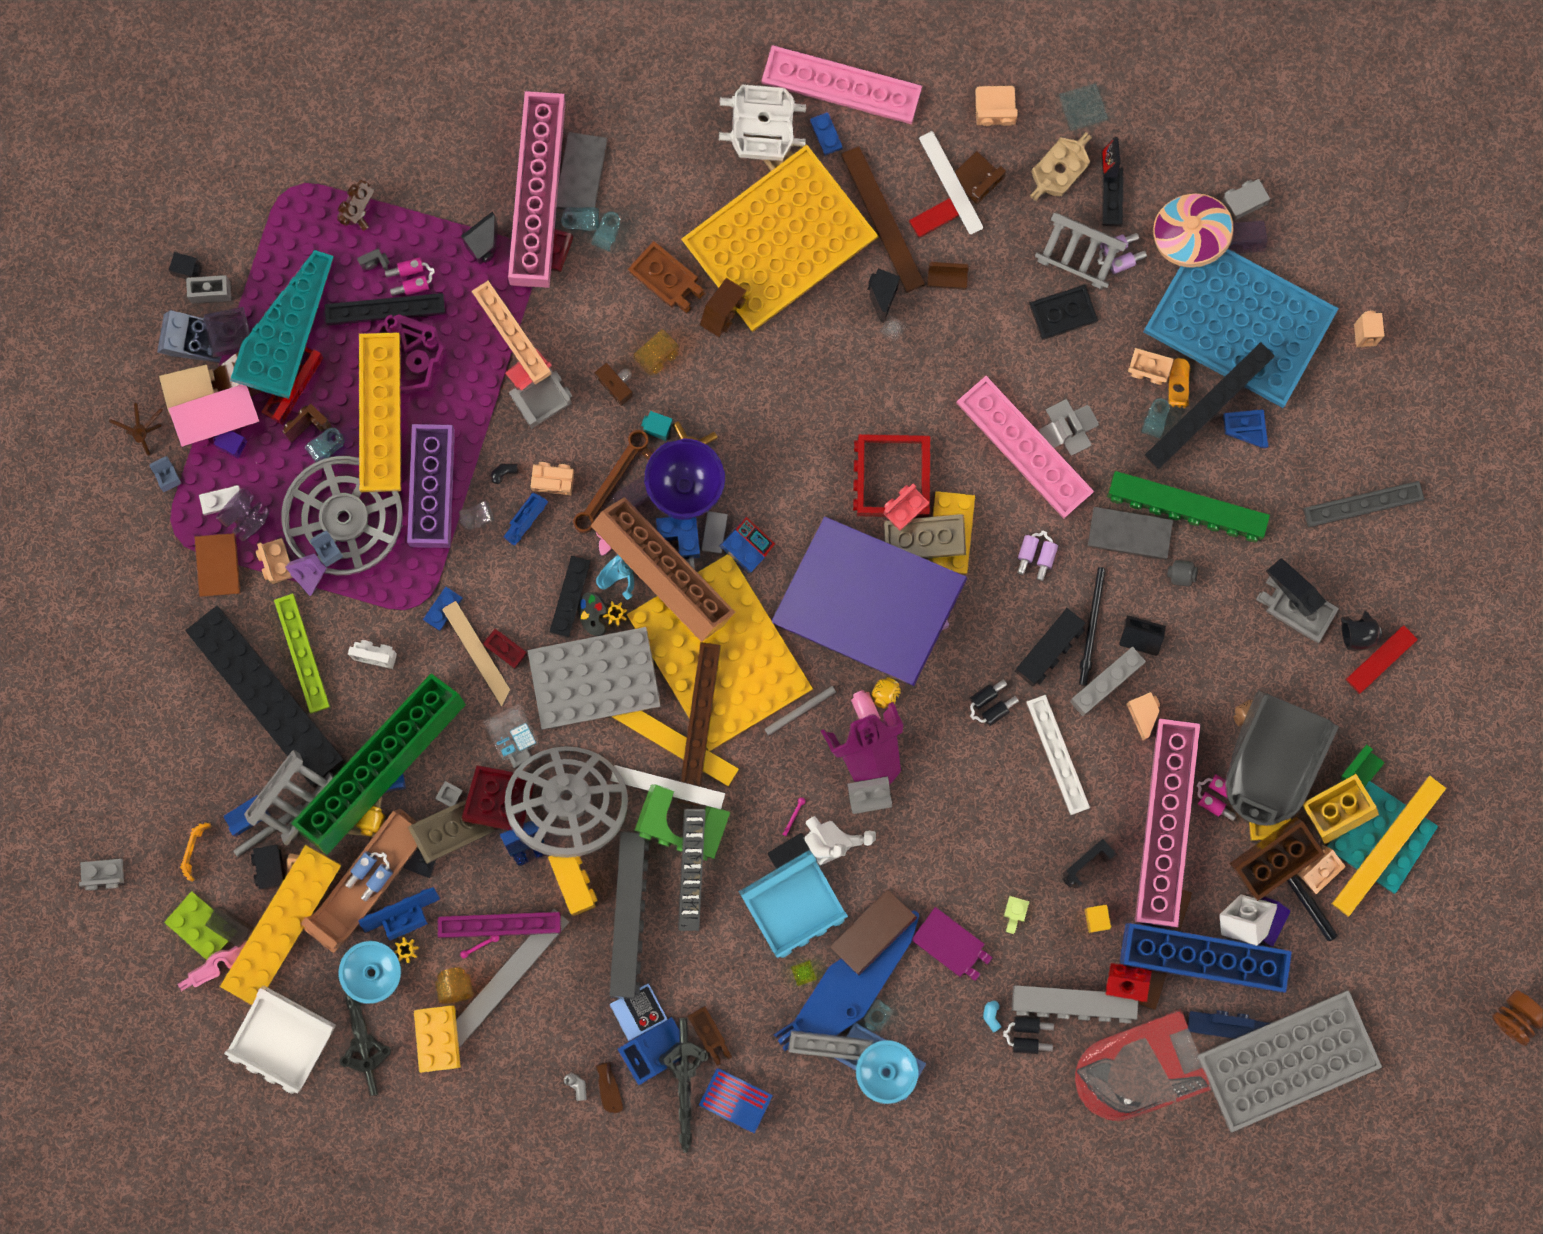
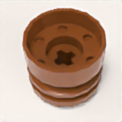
(1517, 1021)

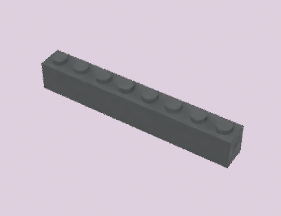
(628, 915)

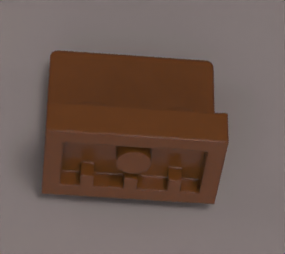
(979, 177)
(306, 417)

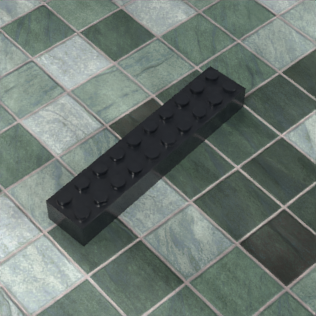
(263, 693)

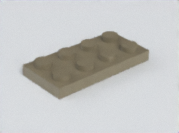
(930, 536)
(446, 832)

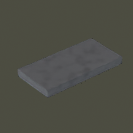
(581, 171)
(1130, 533)

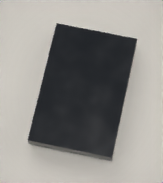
(1063, 312)

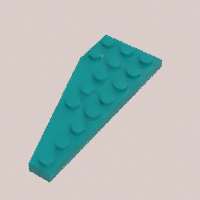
(277, 343)

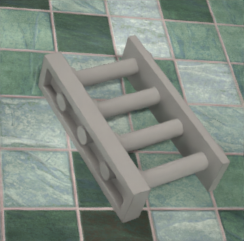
(1096, 239)
(280, 781)

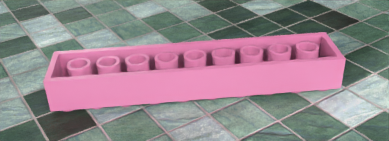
(537, 189)
(1167, 823)

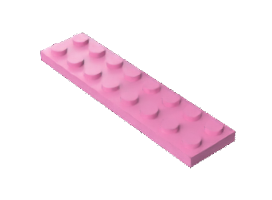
(841, 84)
(1025, 447)

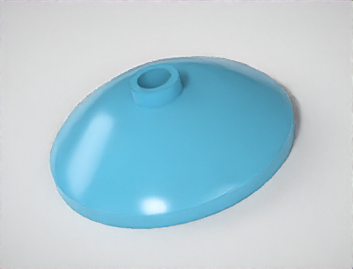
(355, 968)
(902, 1072)

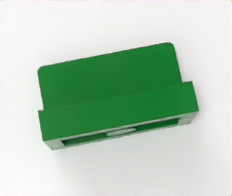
(1364, 765)

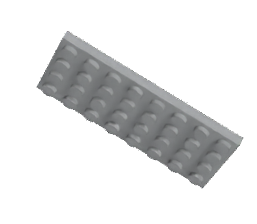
(1289, 1061)

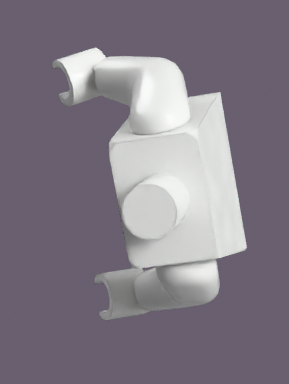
(829, 842)

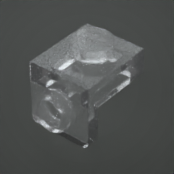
(476, 516)

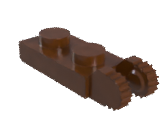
(708, 1033)

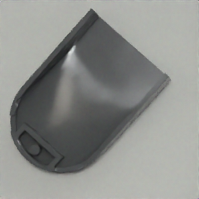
(1276, 759)

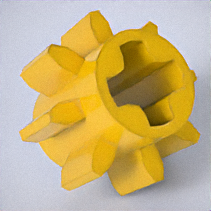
(612, 619)
(399, 950)

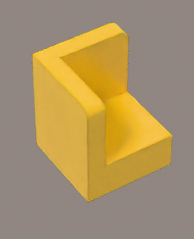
(1097, 918)

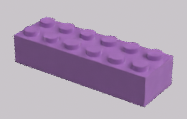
(431, 486)

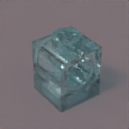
(886, 1012)

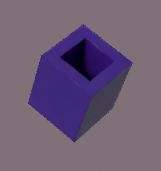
(230, 443)

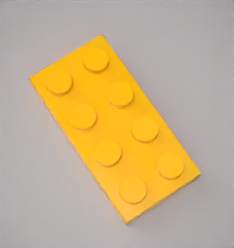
(955, 504)

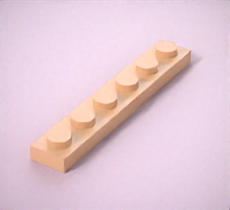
(511, 332)

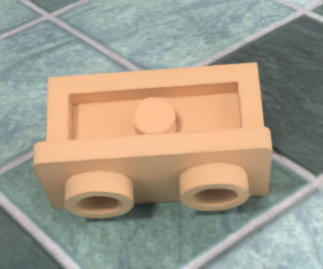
(1151, 366)

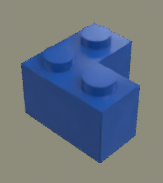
(682, 531)

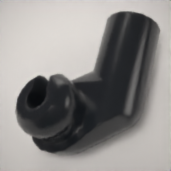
(501, 470)

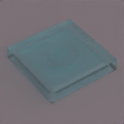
(1083, 107)

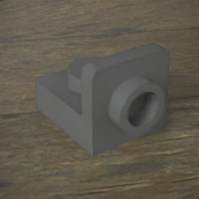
(371, 260)

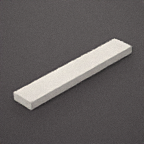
(1058, 755)

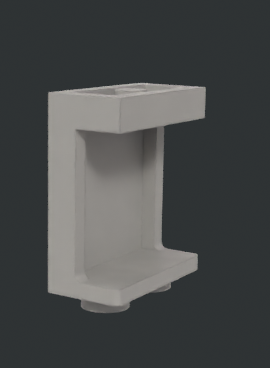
(542, 400)

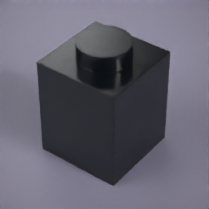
(185, 266)

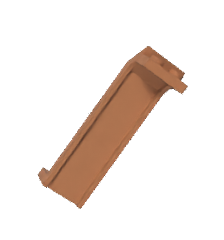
(344, 907)

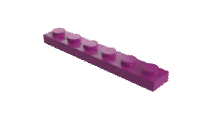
(499, 925)

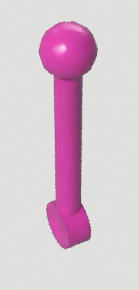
(801, 801)
(464, 954)

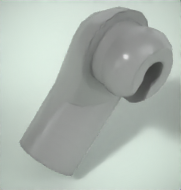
(578, 1084)

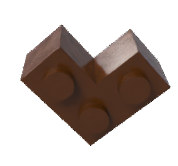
(722, 307)

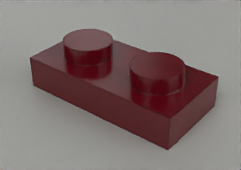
(561, 246)
(505, 648)

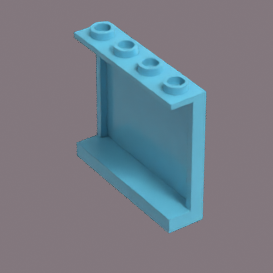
(793, 904)

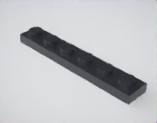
(381, 308)

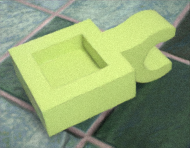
(1015, 911)

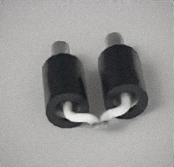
(985, 696)
(1028, 1045)

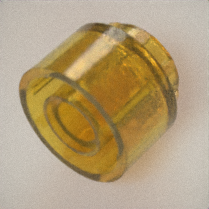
(453, 986)

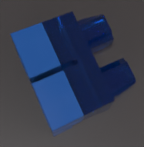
(517, 848)

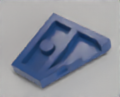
(1247, 426)

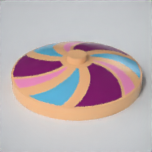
(1193, 230)

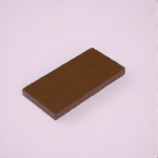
(873, 932)

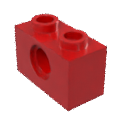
(1128, 982)

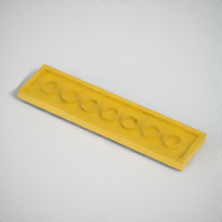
(379, 412)
(280, 924)

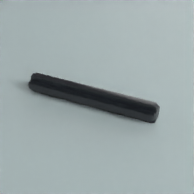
(1312, 908)

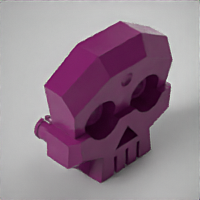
(425, 347)

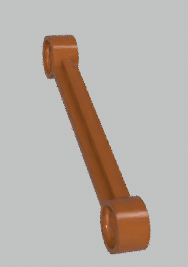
(611, 480)

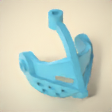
(610, 575)

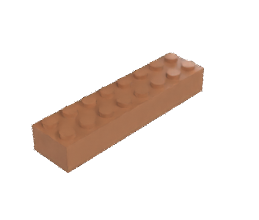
(662, 569)

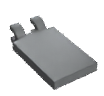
(1283, 609)

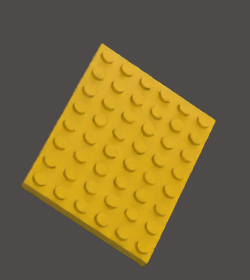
(781, 236)
(754, 664)

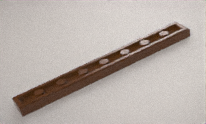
(882, 219)
(700, 716)

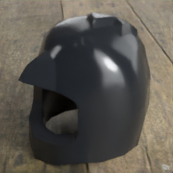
(1360, 634)

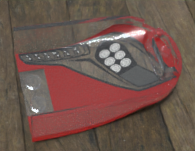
(1141, 1069)

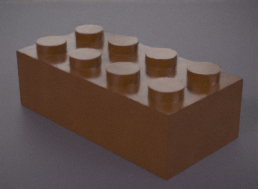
(1277, 858)

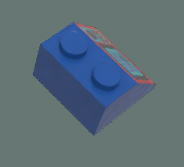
(747, 545)

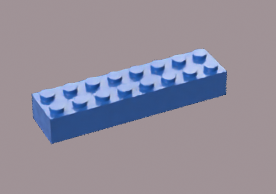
(1205, 957)

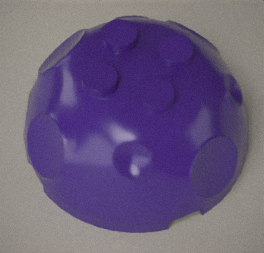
(684, 478)

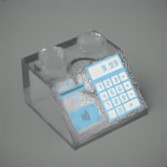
(511, 732)

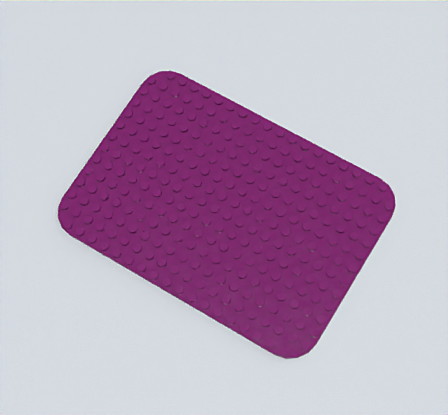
(459, 395)

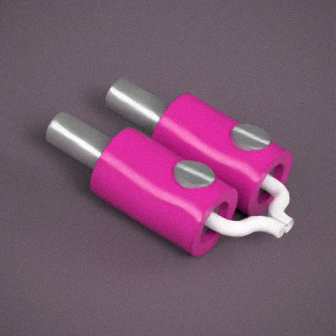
(409, 268)
(1212, 803)

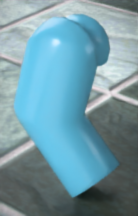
(989, 1015)

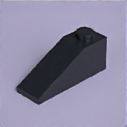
(1296, 587)

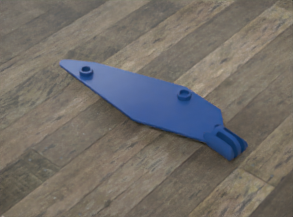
(843, 995)

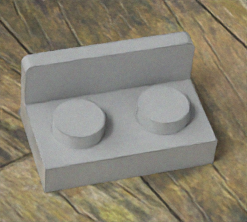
(869, 795)
(102, 873)

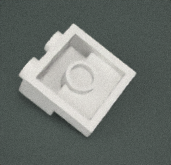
(378, 656)

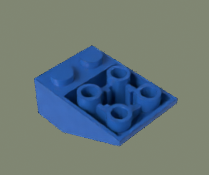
(644, 1051)

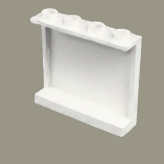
(280, 1040)

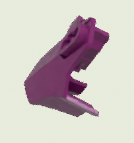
(871, 755)

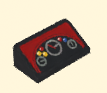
(1111, 159)

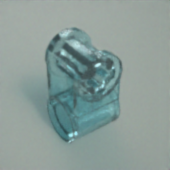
(583, 218)
(606, 234)
(1155, 421)
(323, 446)

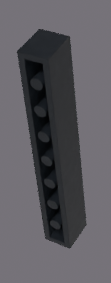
(1209, 406)

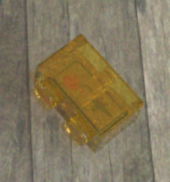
(656, 352)

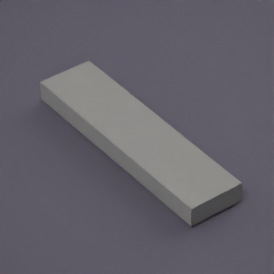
(827, 1045)

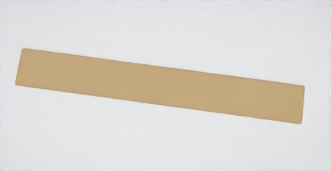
(477, 651)

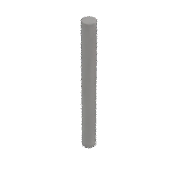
(800, 710)
(263, 834)

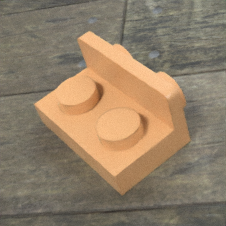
(275, 560)
(1322, 870)

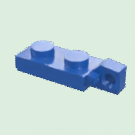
(525, 517)

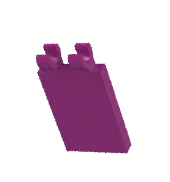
(950, 944)

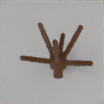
(140, 431)

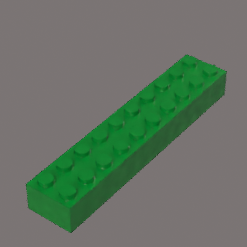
(378, 764)

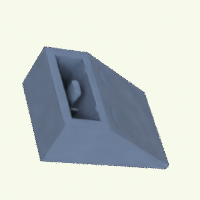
(184, 337)

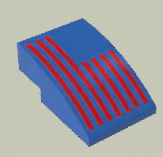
(735, 1100)

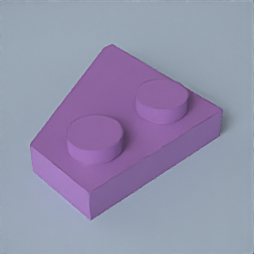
(307, 572)

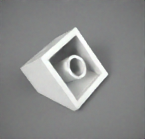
(1247, 919)

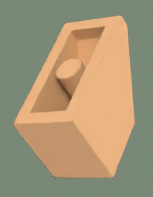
(1144, 713)

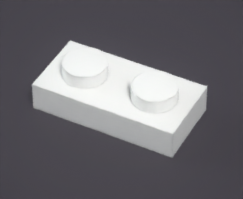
(216, 500)

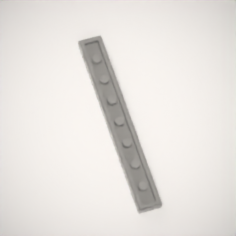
(503, 982)

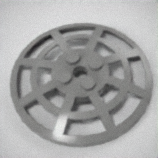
(333, 507)
(566, 809)

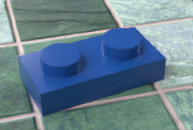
(826, 134)
(435, 615)

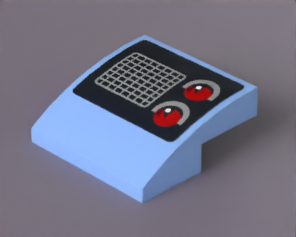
(638, 1014)

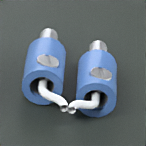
(361, 869)

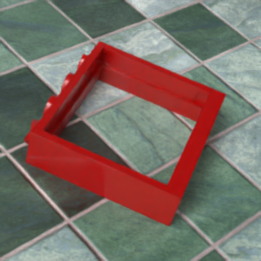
(858, 484)

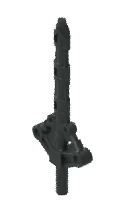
(362, 1044)
(683, 1073)

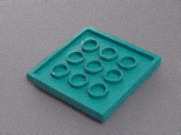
(1359, 842)

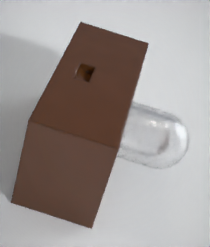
(615, 383)

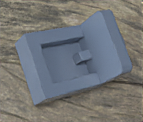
(165, 474)
(326, 548)

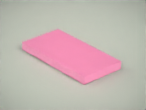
(213, 415)

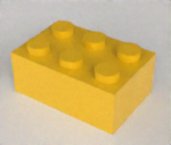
(1340, 809)
(573, 884)

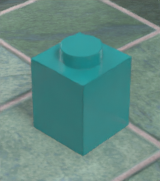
(657, 425)

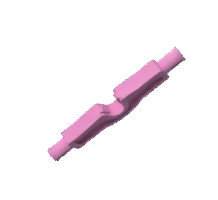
(210, 969)

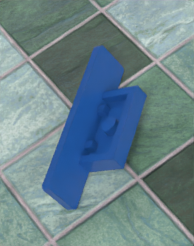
(402, 916)

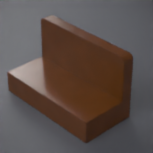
(947, 275)

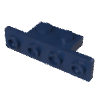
(1222, 1024)

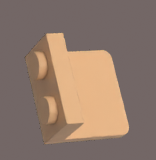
(995, 105)

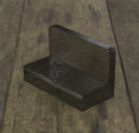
(229, 926)

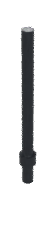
(1086, 664)

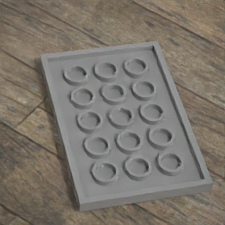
(594, 678)

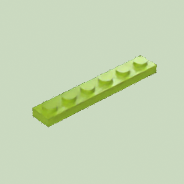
(302, 653)

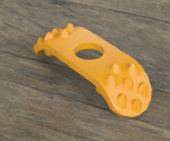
(1179, 376)
(196, 832)

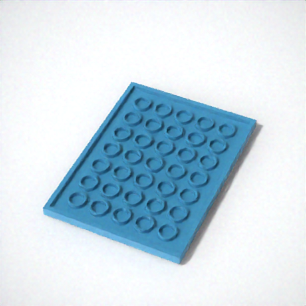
(1231, 307)

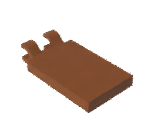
(666, 277)

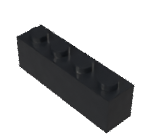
(1049, 647)

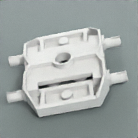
(758, 101)

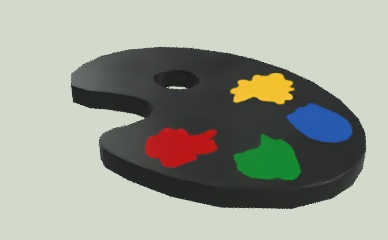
(592, 609)

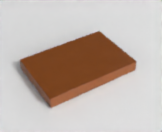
(217, 565)

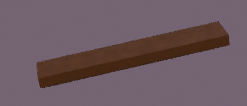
(1158, 978)

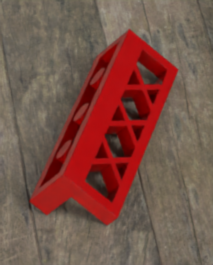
(300, 383)

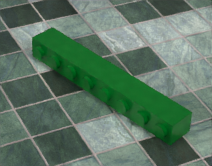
(1188, 506)

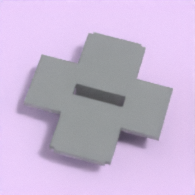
(1059, 431)

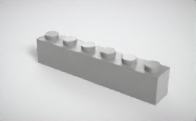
(1072, 1002)

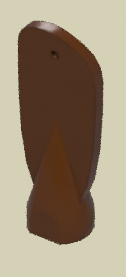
(609, 1089)

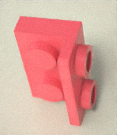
(905, 507)

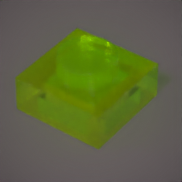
(803, 973)

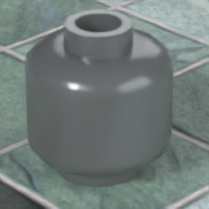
(1183, 573)

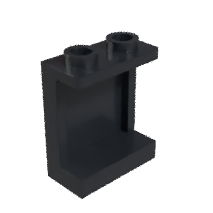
(1100, 848)

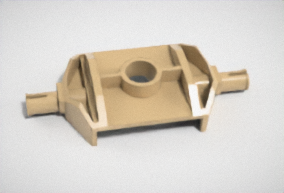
(1064, 152)

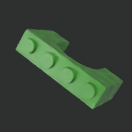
(654, 824)

